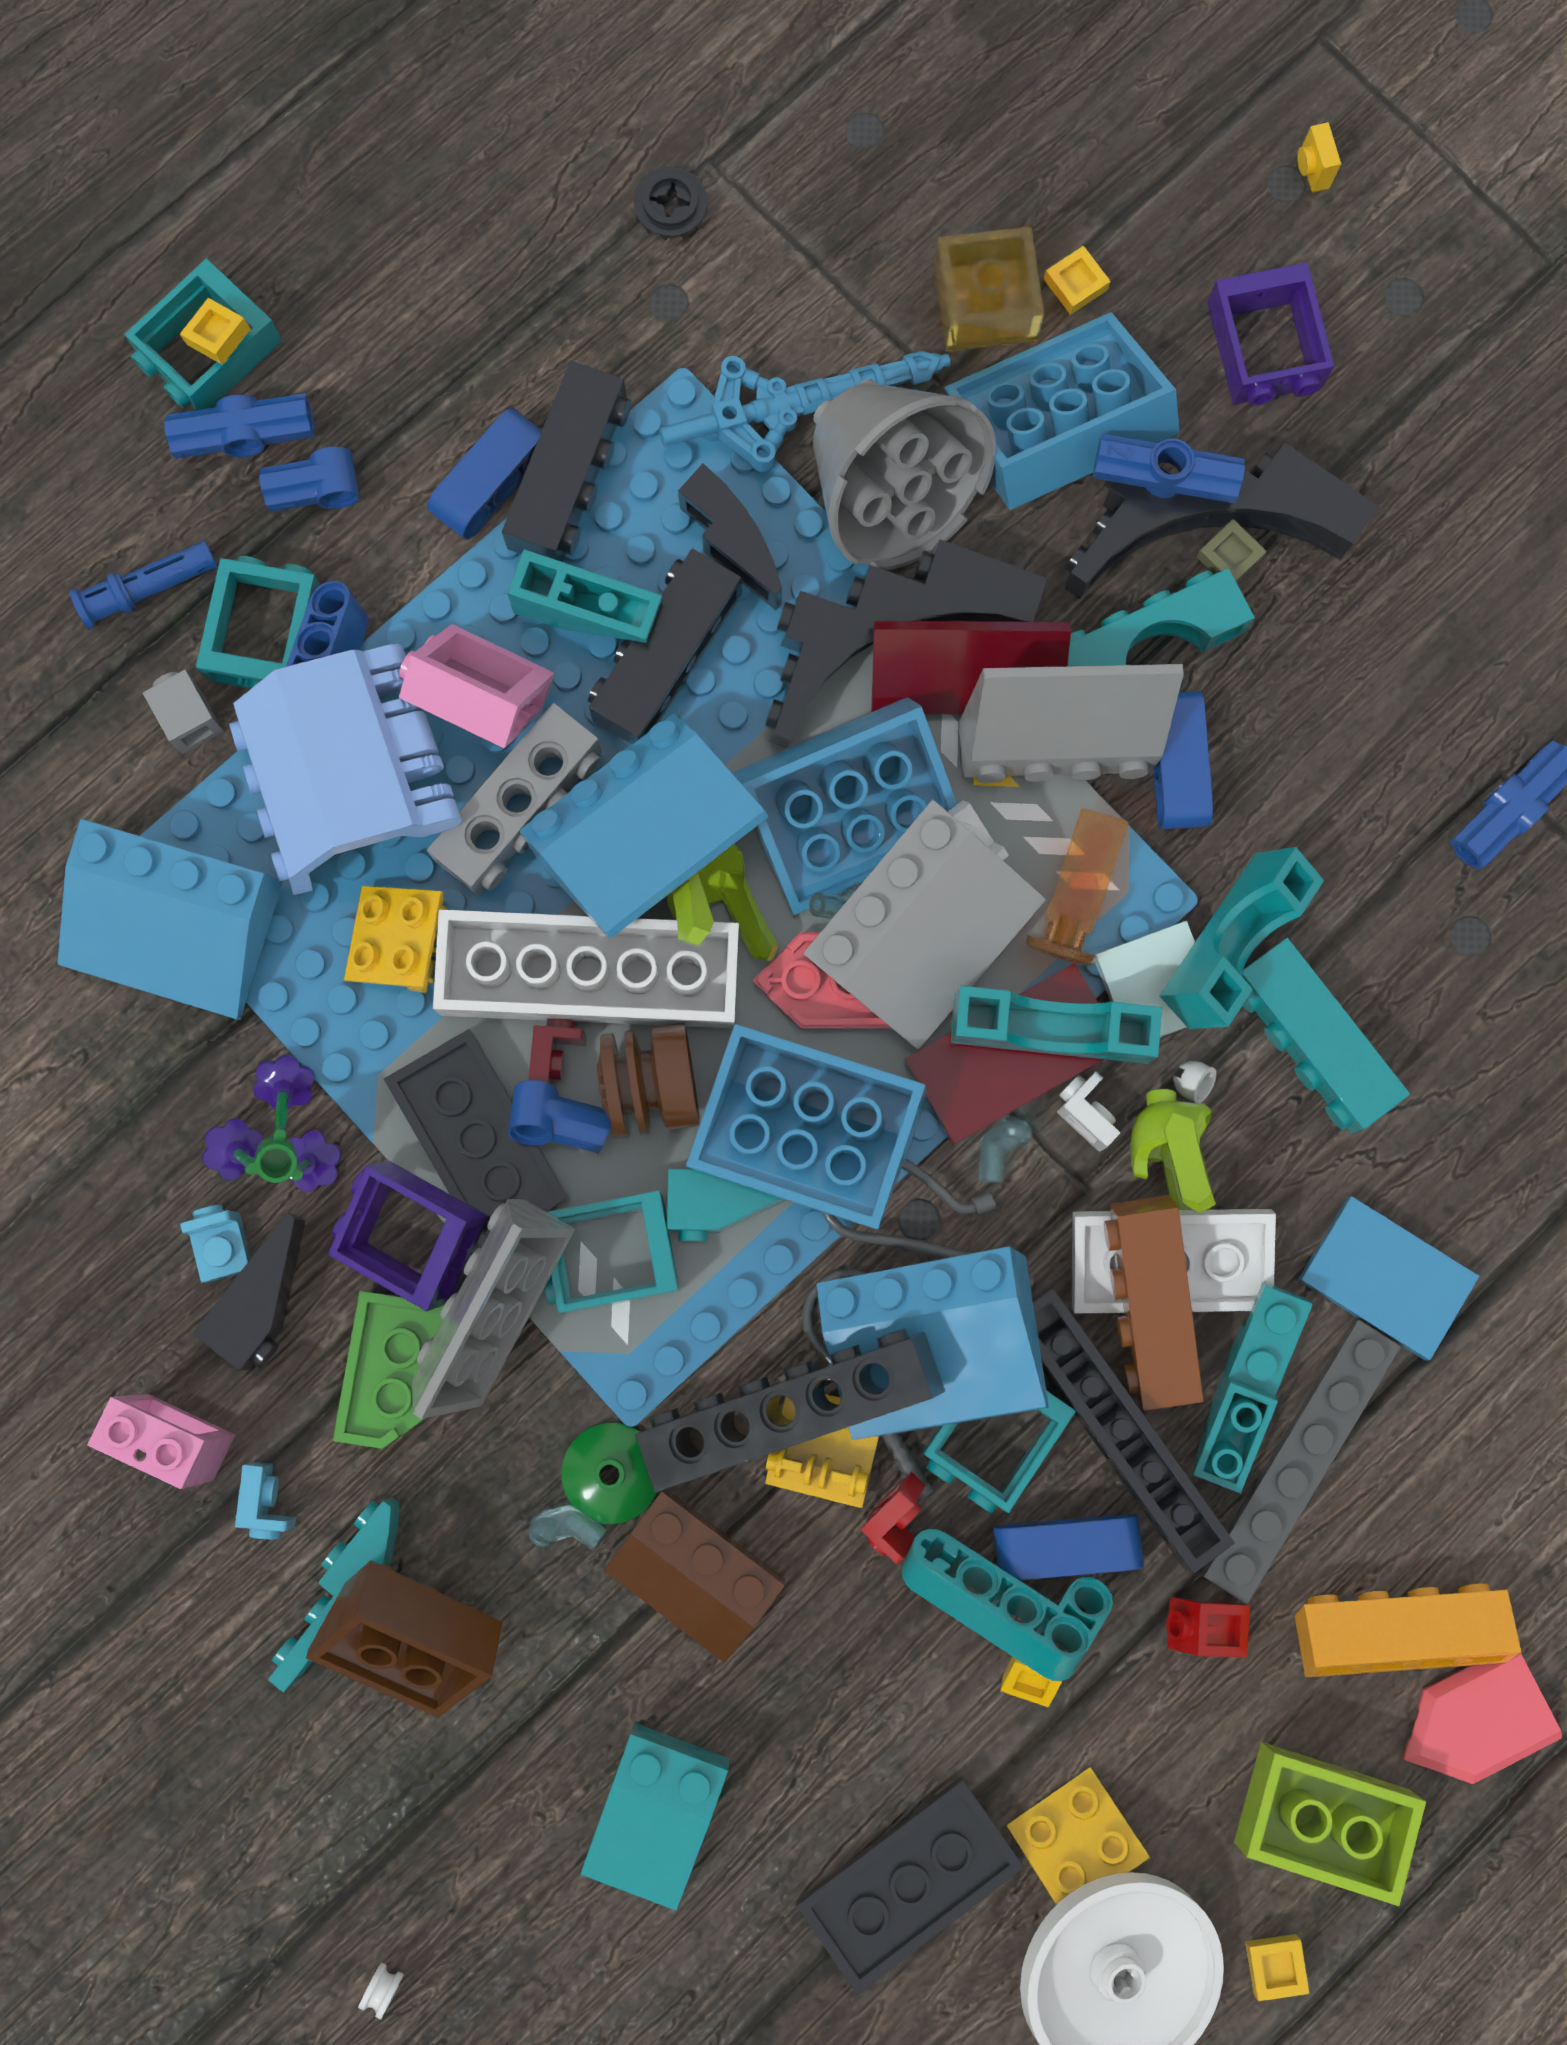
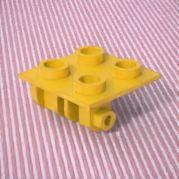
(395, 937)
(826, 1466)
(1077, 1837)

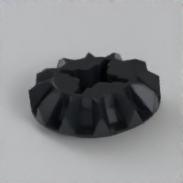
(656, 190)

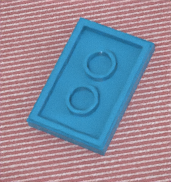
(1388, 1278)

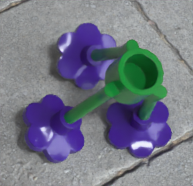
(276, 1158)

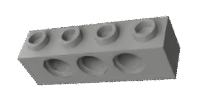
(550, 737)

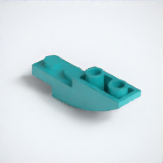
(1249, 1387)
(373, 1542)

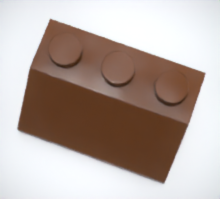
(695, 1575)
(406, 1640)

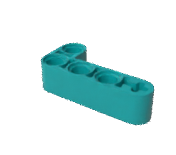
(1001, 1595)

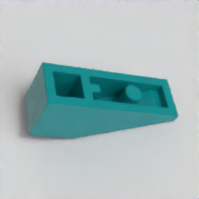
(581, 599)
(709, 1204)

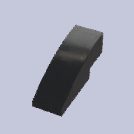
(730, 534)

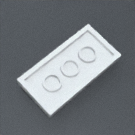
(1224, 1257)

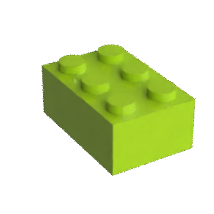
(1329, 1823)

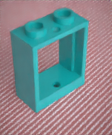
(175, 312)
(240, 670)
(558, 1287)
(983, 1493)

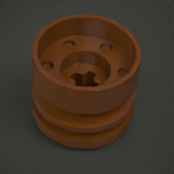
(648, 1080)

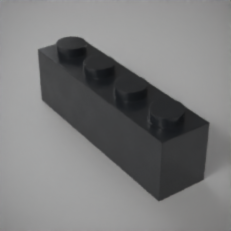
(567, 463)
(653, 672)

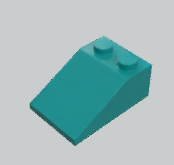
(656, 1816)

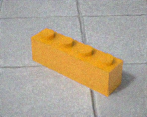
(1406, 1631)

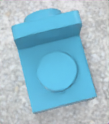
(217, 1242)
(256, 1494)

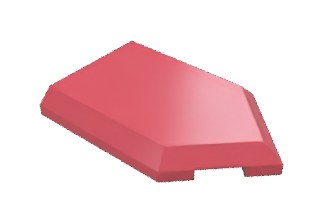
(810, 994)
(1481, 1721)

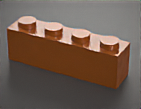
(1155, 1302)

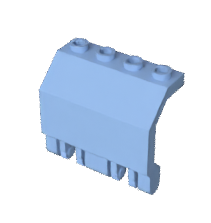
(339, 760)

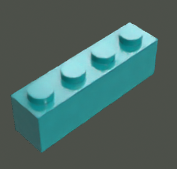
(1321, 1039)

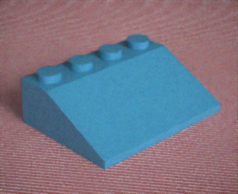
(1059, 401)
(845, 799)
(642, 825)
(164, 918)
(807, 1126)
(976, 1325)

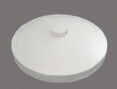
(1122, 1966)

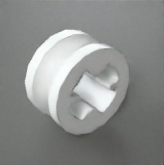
(380, 1990)

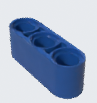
(485, 475)
(330, 624)
(1183, 772)
(1069, 1546)

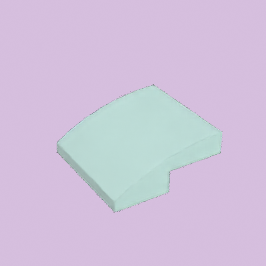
(1143, 968)

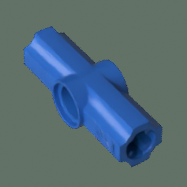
(239, 426)
(1199, 473)
(1513, 807)

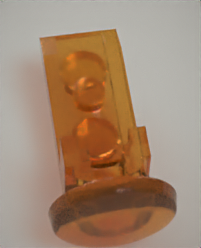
(1081, 887)

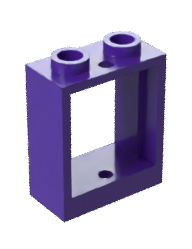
(1262, 291)
(448, 1256)

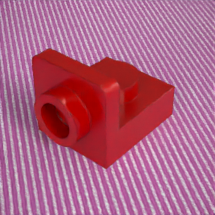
(888, 1520)
(1208, 1628)

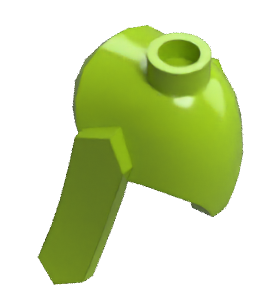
(719, 881)
(1171, 1134)

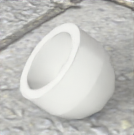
(1195, 1081)

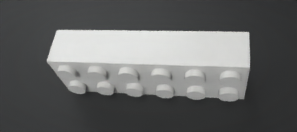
(575, 973)

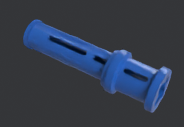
(123, 591)

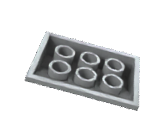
(1068, 721)
(924, 924)
(488, 1309)

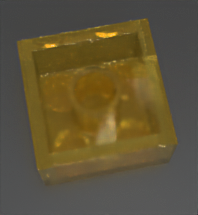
(988, 288)

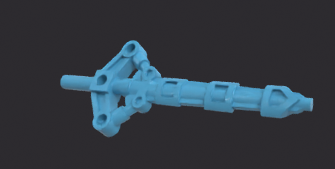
(781, 405)

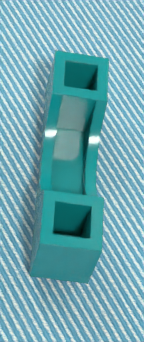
(1202, 614)
(1209, 981)
(1072, 1029)

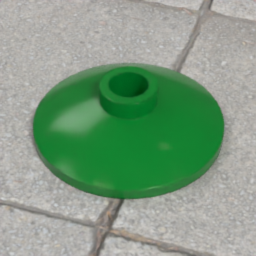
(582, 1480)

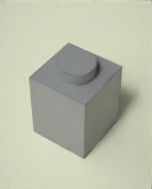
(182, 711)

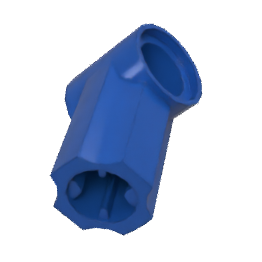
(322, 480)
(543, 1117)

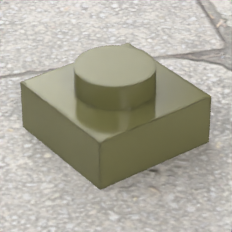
(1233, 550)

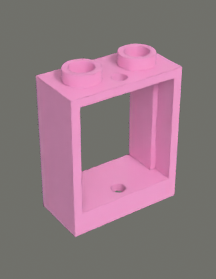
(475, 685)
(176, 1443)

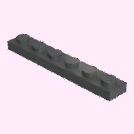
(1302, 1459)

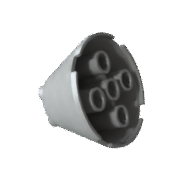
(899, 469)

